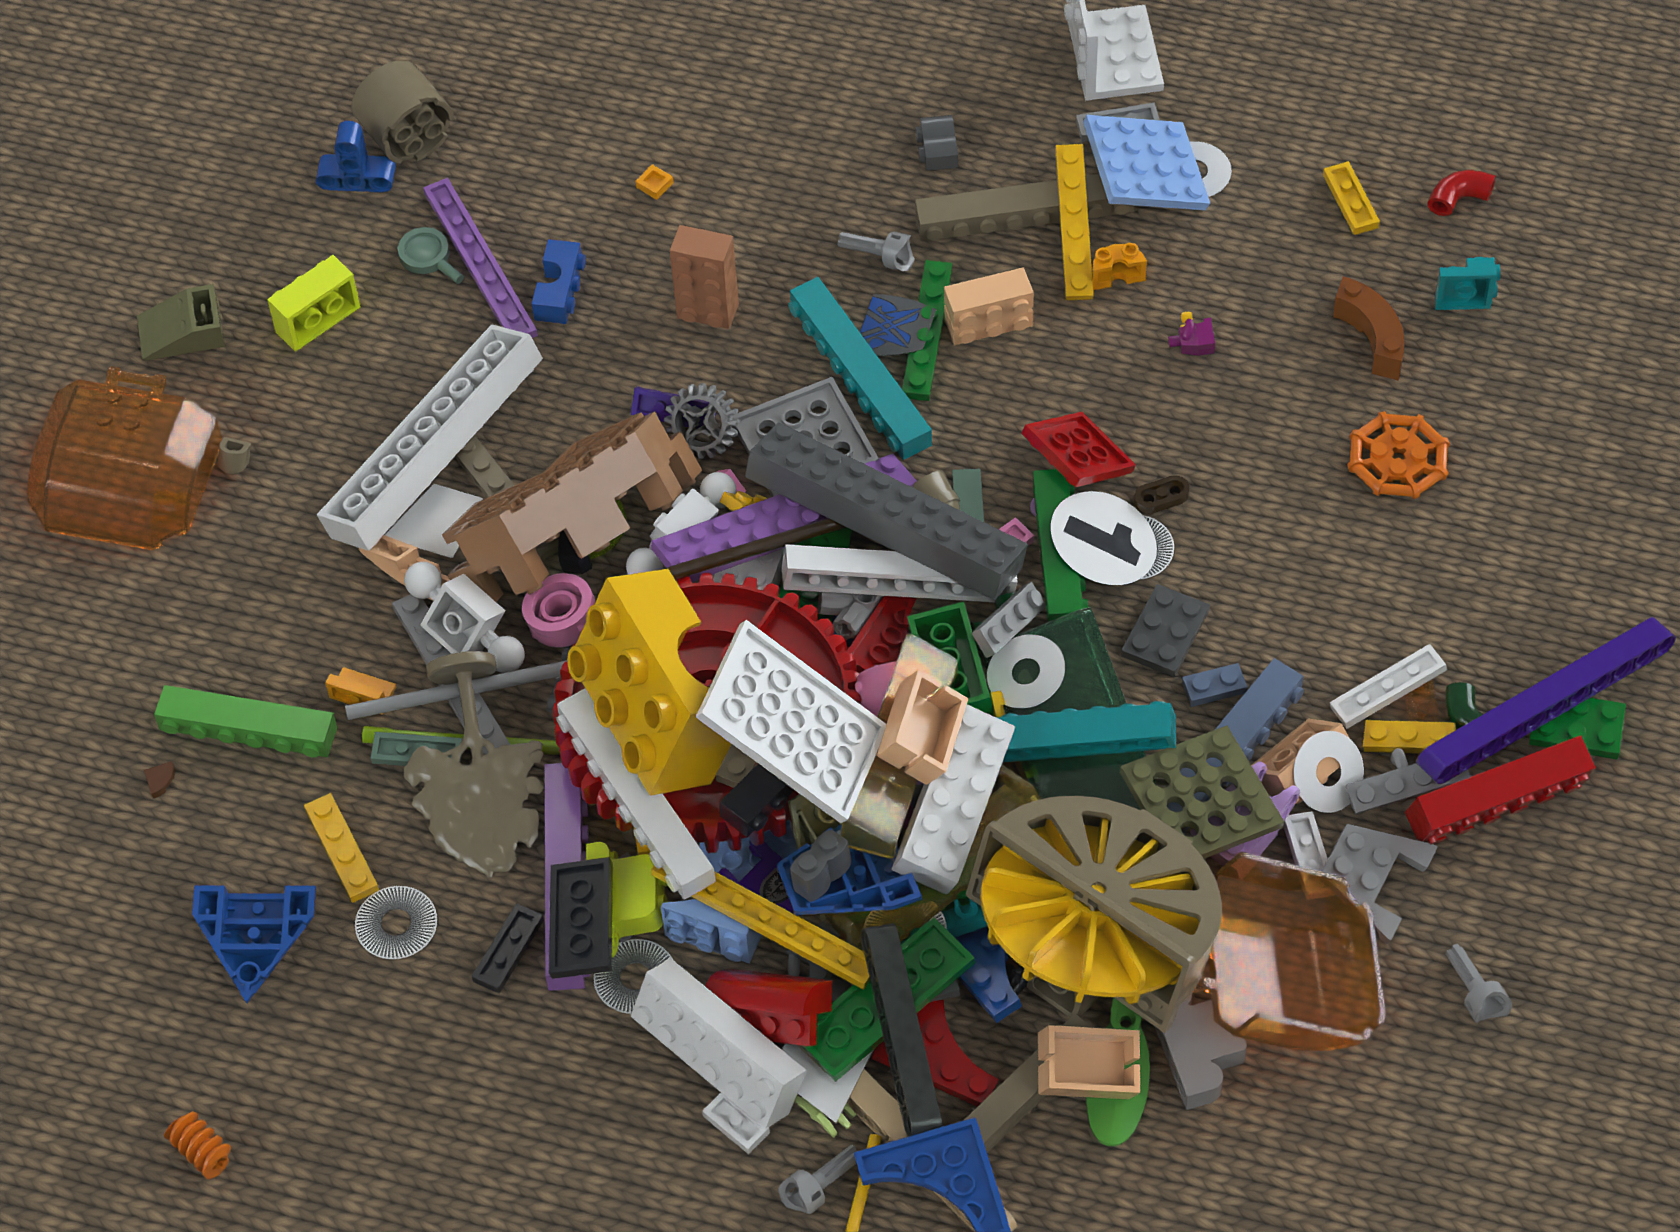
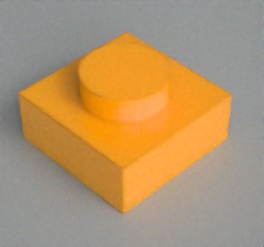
(654, 182)

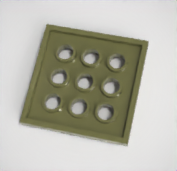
(1222, 803)

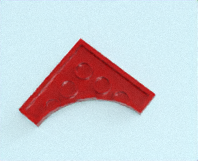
(883, 633)
(947, 1062)

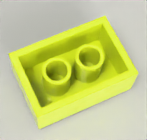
(314, 303)

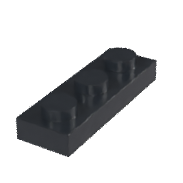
(507, 948)

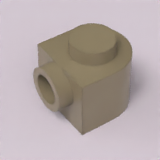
(233, 461)

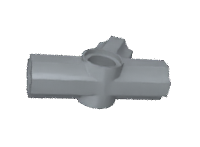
(852, 610)

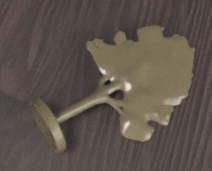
(476, 806)

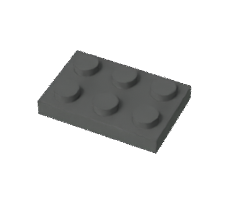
(1165, 630)

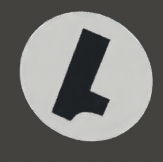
(1103, 538)

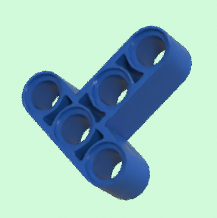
(352, 167)

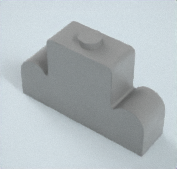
(1198, 1052)

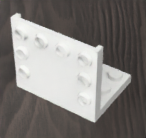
(1113, 50)

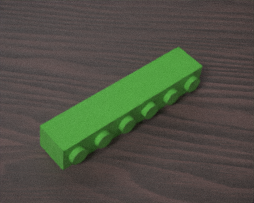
(245, 721)

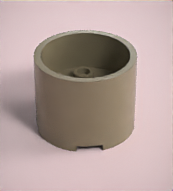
(402, 111)

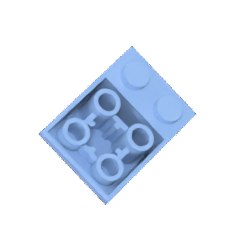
(708, 930)

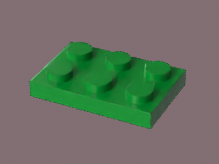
(1594, 719)

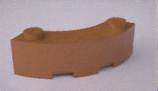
(1377, 319)

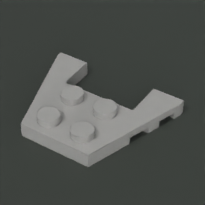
(1365, 861)

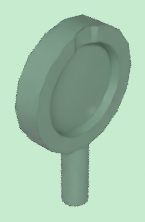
(425, 252)

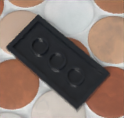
(580, 918)

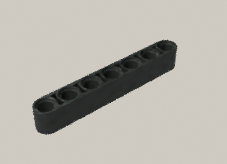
(900, 1029)

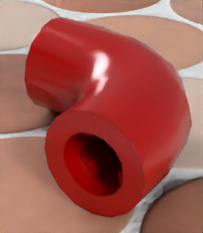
(1459, 185)

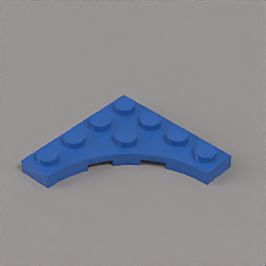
(988, 976)
(944, 1161)

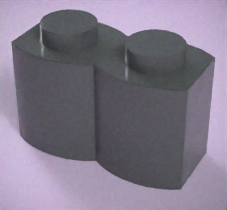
(938, 142)
(820, 865)

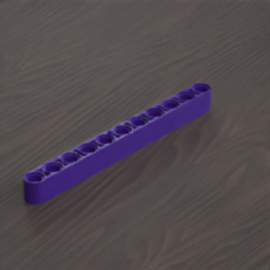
(1545, 700)

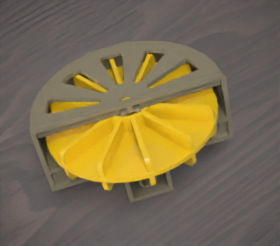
(1098, 904)

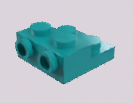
(1468, 286)

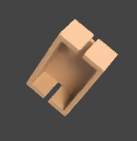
(988, 306)
(921, 730)
(1088, 1062)

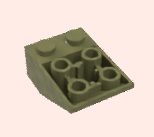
(182, 324)

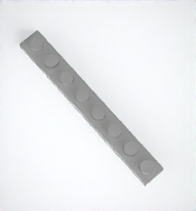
(411, 614)

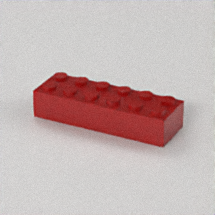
(1500, 790)

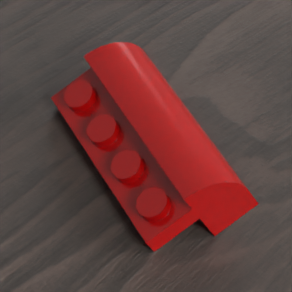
(775, 1004)

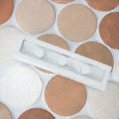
(1388, 686)

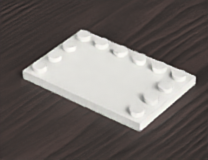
(792, 721)

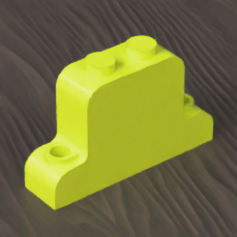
(635, 894)

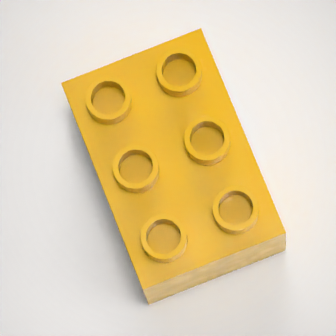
(640, 685)

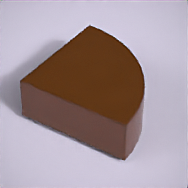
(160, 778)

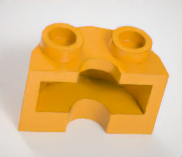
(1118, 262)

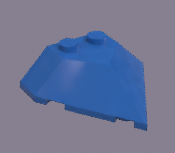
(252, 928)

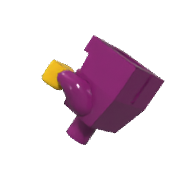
(1194, 338)

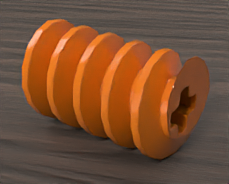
(199, 1144)

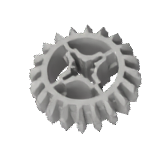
(710, 426)

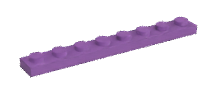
(478, 257)

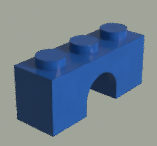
(555, 300)

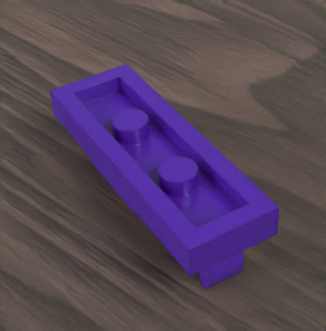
(651, 400)

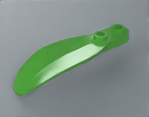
(1116, 1119)

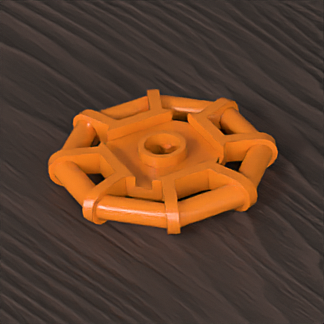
(1398, 441)

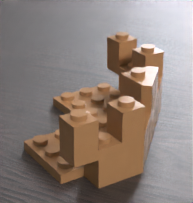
(571, 496)

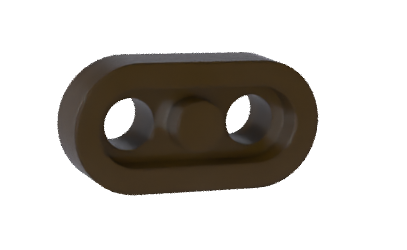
(1160, 494)

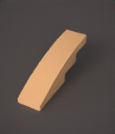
(396, 557)

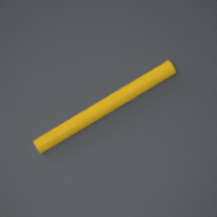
(860, 1194)

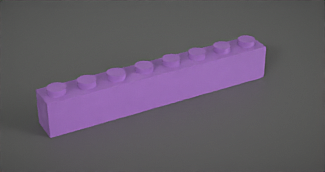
(563, 844)

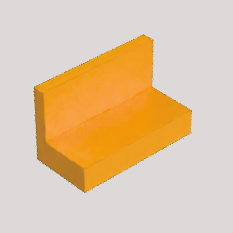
(357, 687)

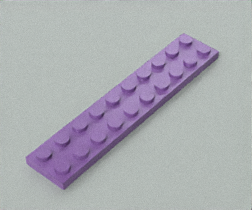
(750, 524)

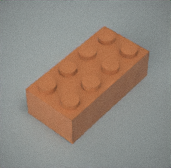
(704, 277)

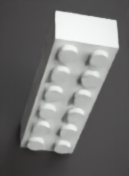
(954, 804)
(718, 1043)

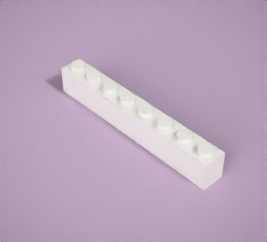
(870, 574)
(651, 816)

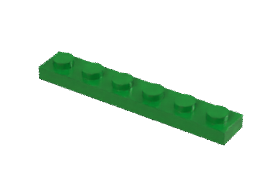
(922, 363)

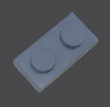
(1214, 684)

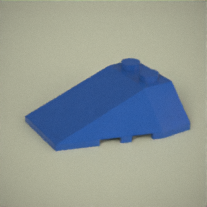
(864, 887)

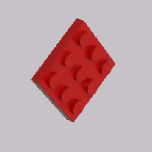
(1078, 449)

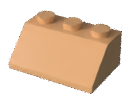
(1282, 756)

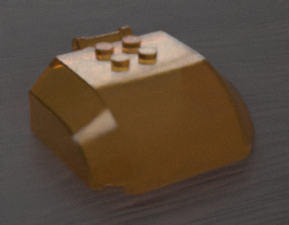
(122, 461)
(1293, 958)

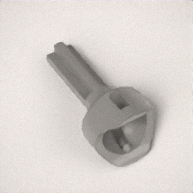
(894, 250)
(1484, 998)
(809, 1188)

